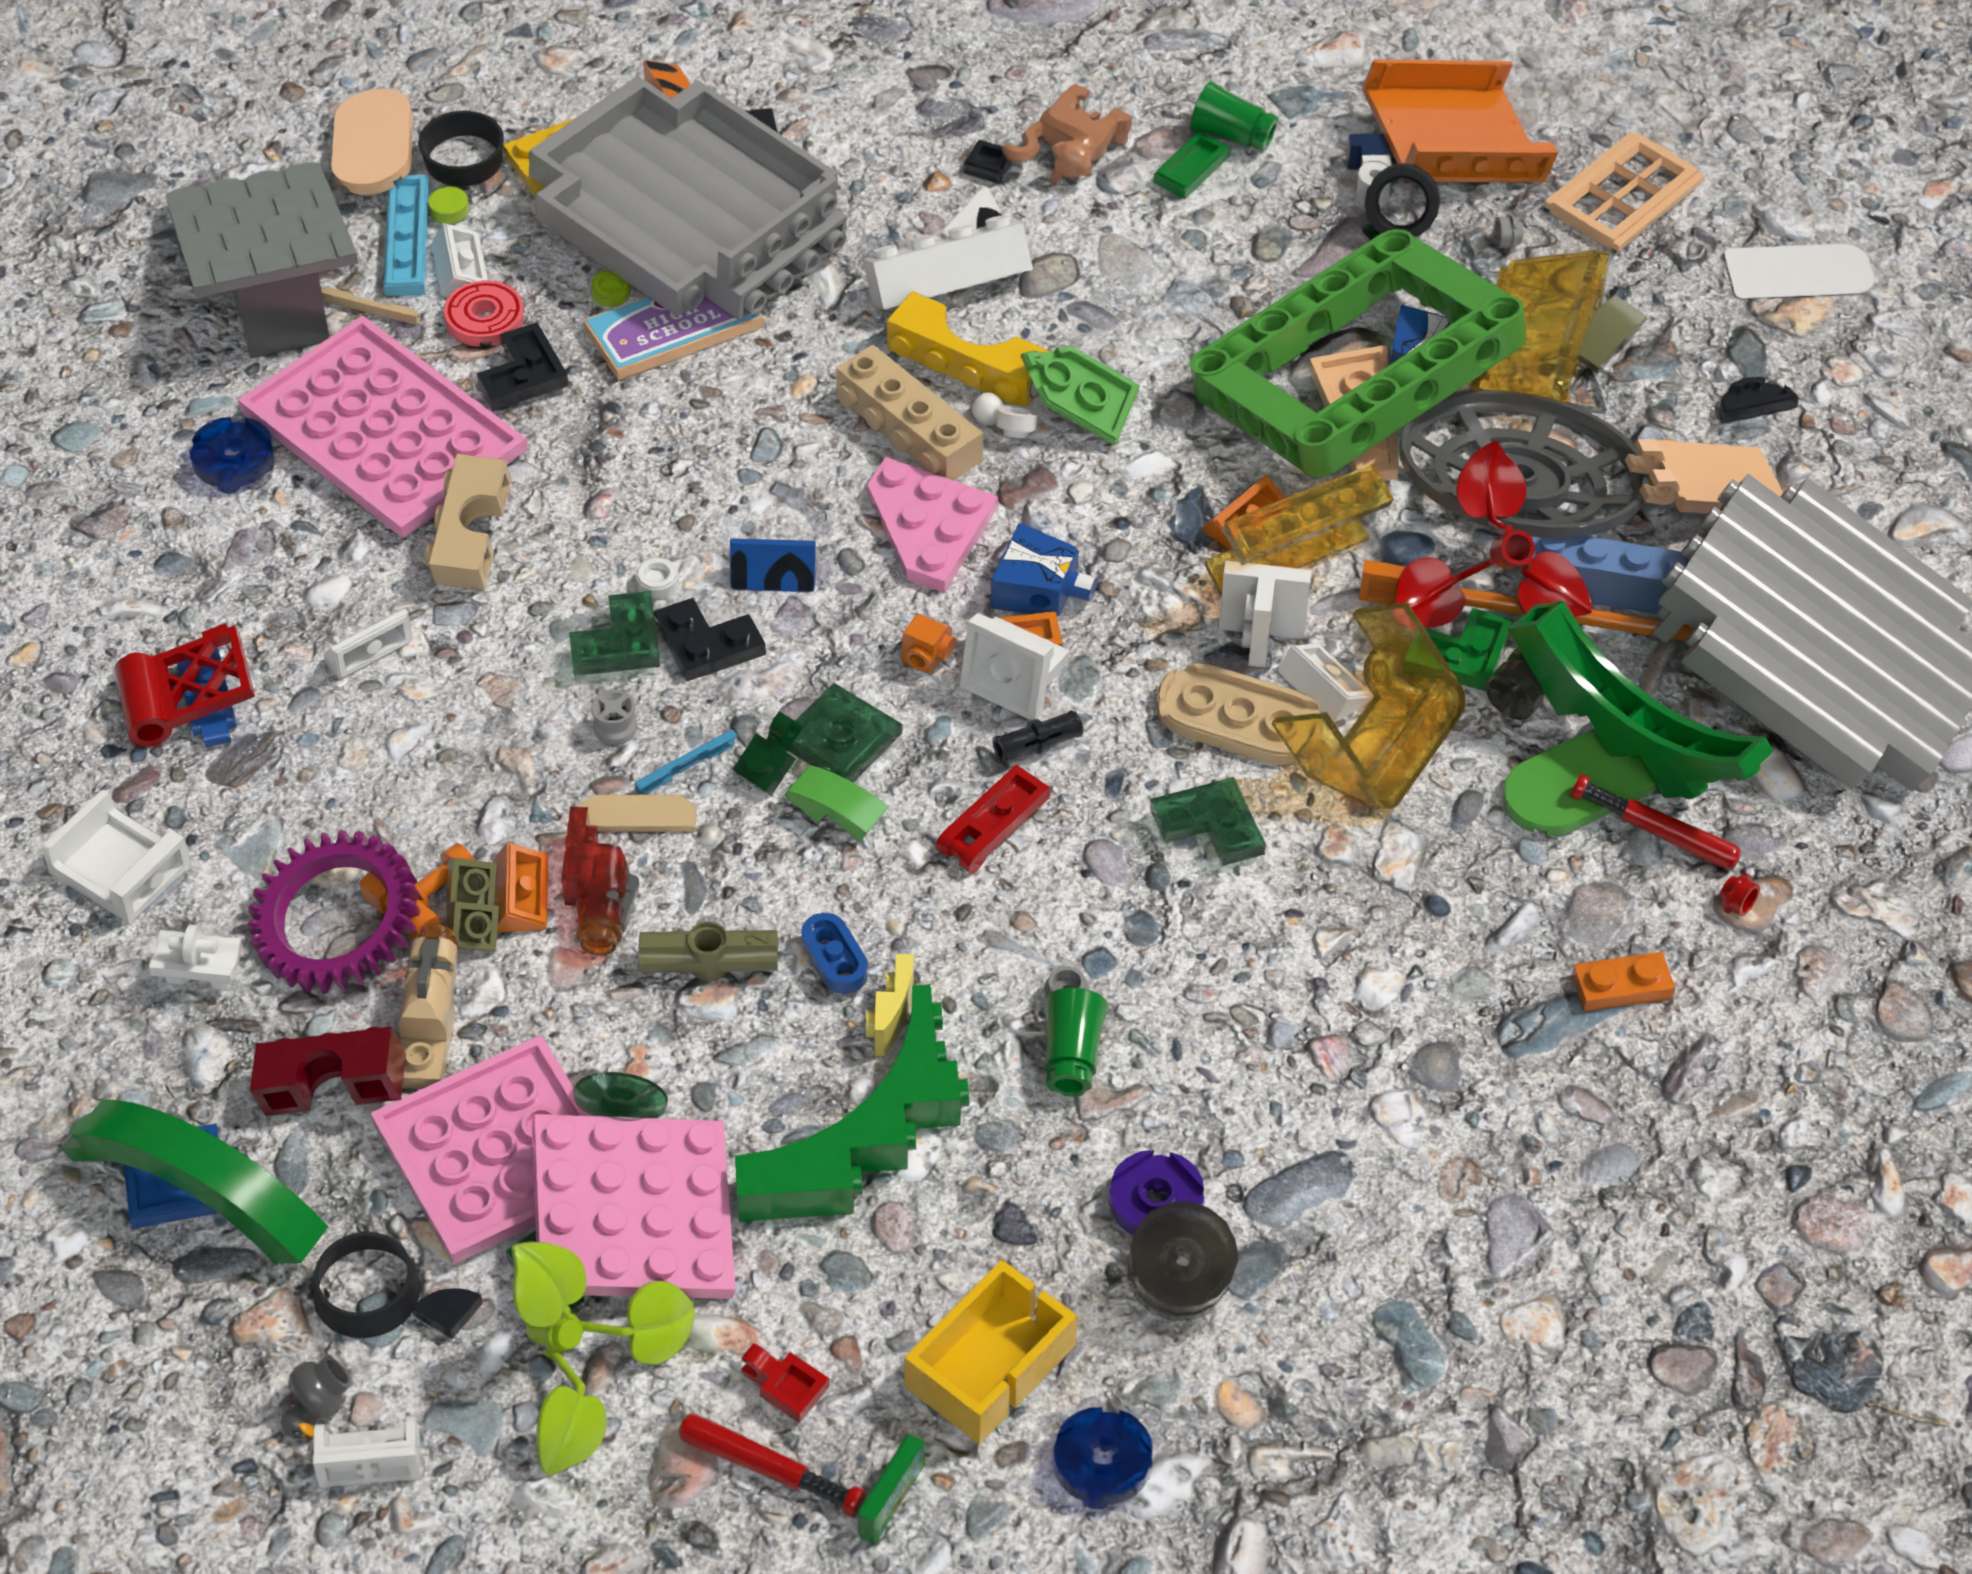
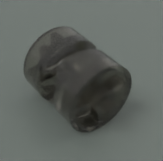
(1514, 688)

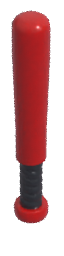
(1681, 834)
(753, 1456)

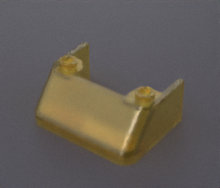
(1401, 727)

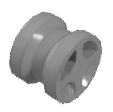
(614, 717)

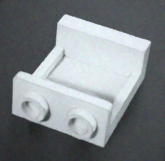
(114, 858)

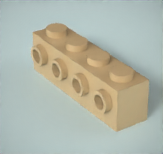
(909, 414)

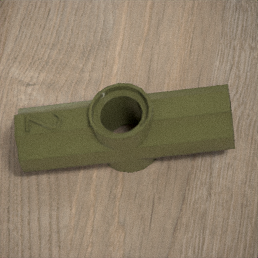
(728, 951)

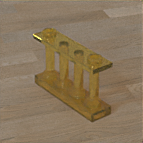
(1305, 524)

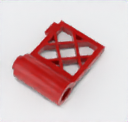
(148, 692)

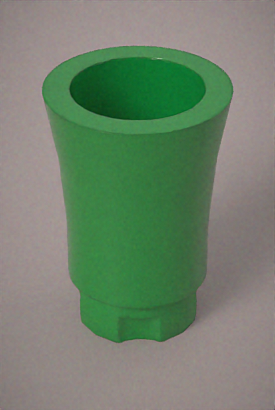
(1232, 118)
(1072, 1038)

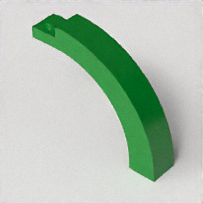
(205, 1169)

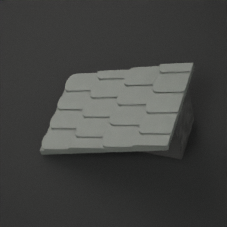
(267, 246)

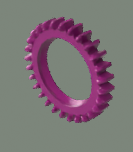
(269, 917)

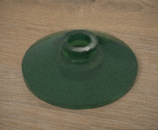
(620, 1096)

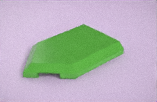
(1082, 389)

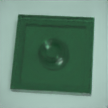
(843, 733)

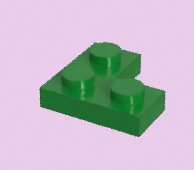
(1477, 650)

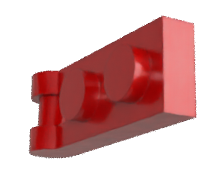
(993, 818)

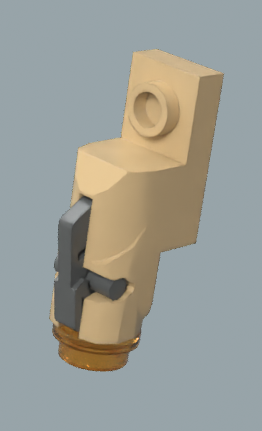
(428, 1005)

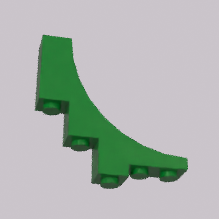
(1627, 720)
(826, 1168)

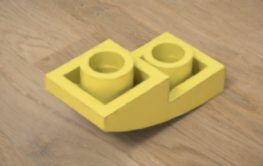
(891, 1006)

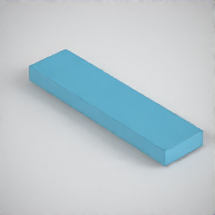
(407, 236)

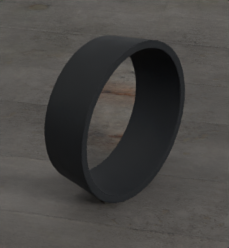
(461, 124)
(373, 1322)

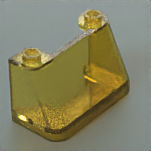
(1558, 305)

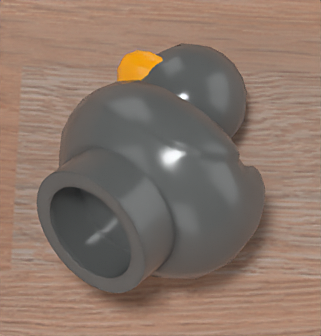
(320, 1395)

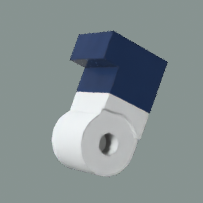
(1369, 156)

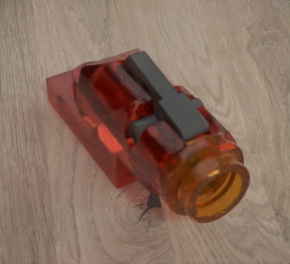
(598, 884)

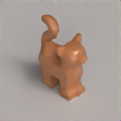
(1072, 134)

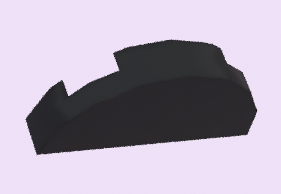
(1755, 398)

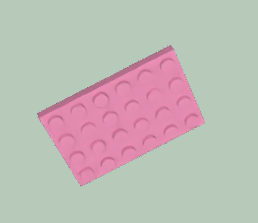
(378, 423)

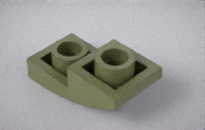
(1609, 330)
(471, 903)

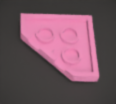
(929, 520)

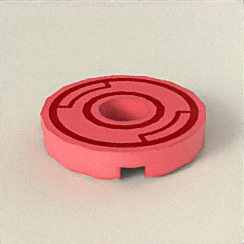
(478, 297)

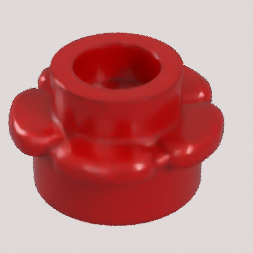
(1739, 894)

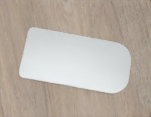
(1799, 270)

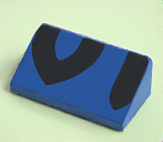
(772, 565)

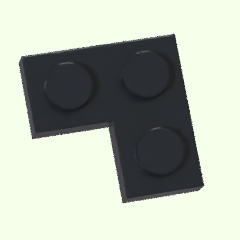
(529, 374)
(703, 648)

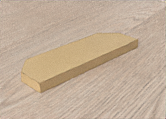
(641, 813)

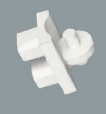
(196, 957)

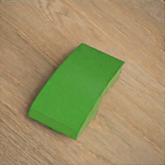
(826, 793)

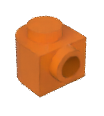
(926, 643)

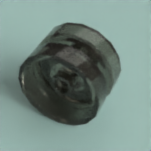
(1174, 1289)

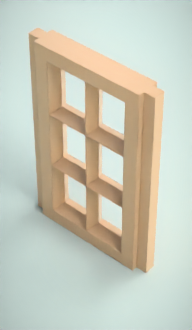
(1611, 162)

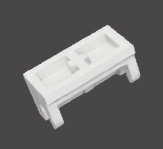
(367, 1455)

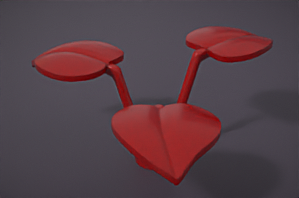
(1495, 488)

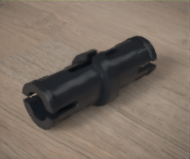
(1037, 736)

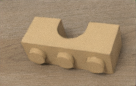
(472, 490)

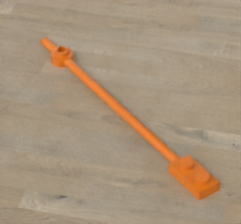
(1381, 578)

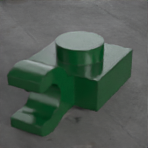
(766, 760)

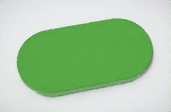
(1541, 786)

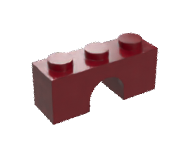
(292, 1069)

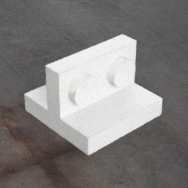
(1263, 603)
(1009, 665)

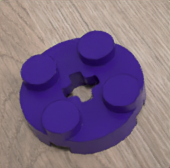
(1148, 1171)

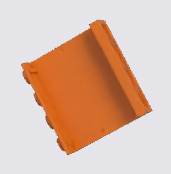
(1454, 120)

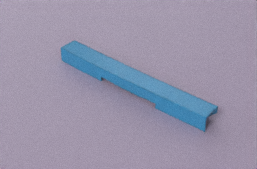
(684, 762)

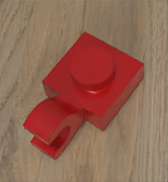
(788, 1384)

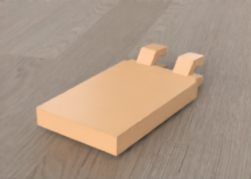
(1696, 472)

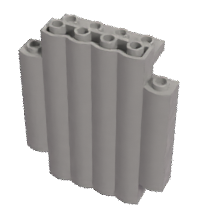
(688, 198)
(1823, 631)

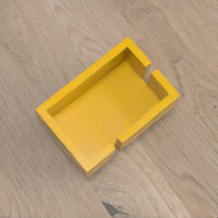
(990, 1351)

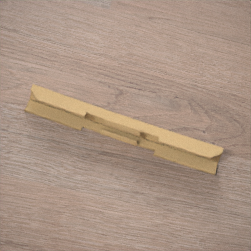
(389, 311)

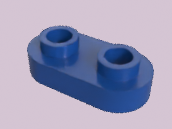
(837, 956)

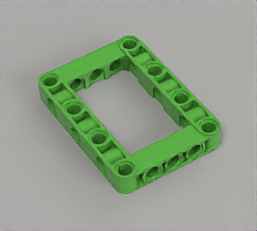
(1482, 332)

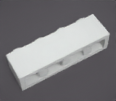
(947, 263)

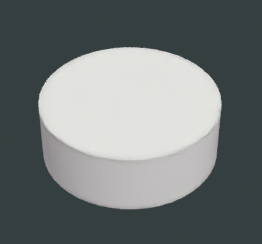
(657, 576)

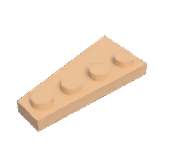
(1341, 373)

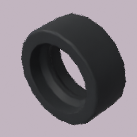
(1395, 172)

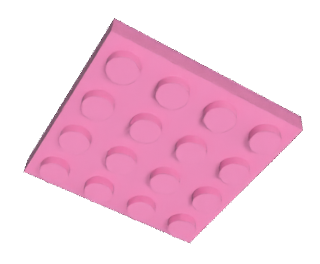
(471, 1147)
(636, 1201)

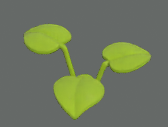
(543, 1288)

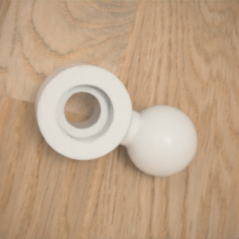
(1013, 419)

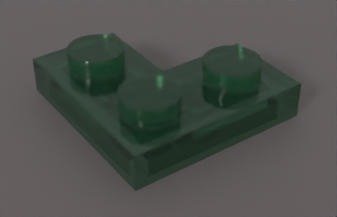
(626, 645)
(1215, 810)

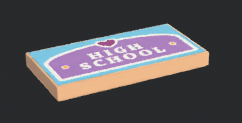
(648, 335)

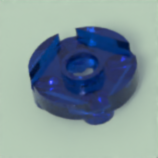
(236, 470)
(1102, 1483)

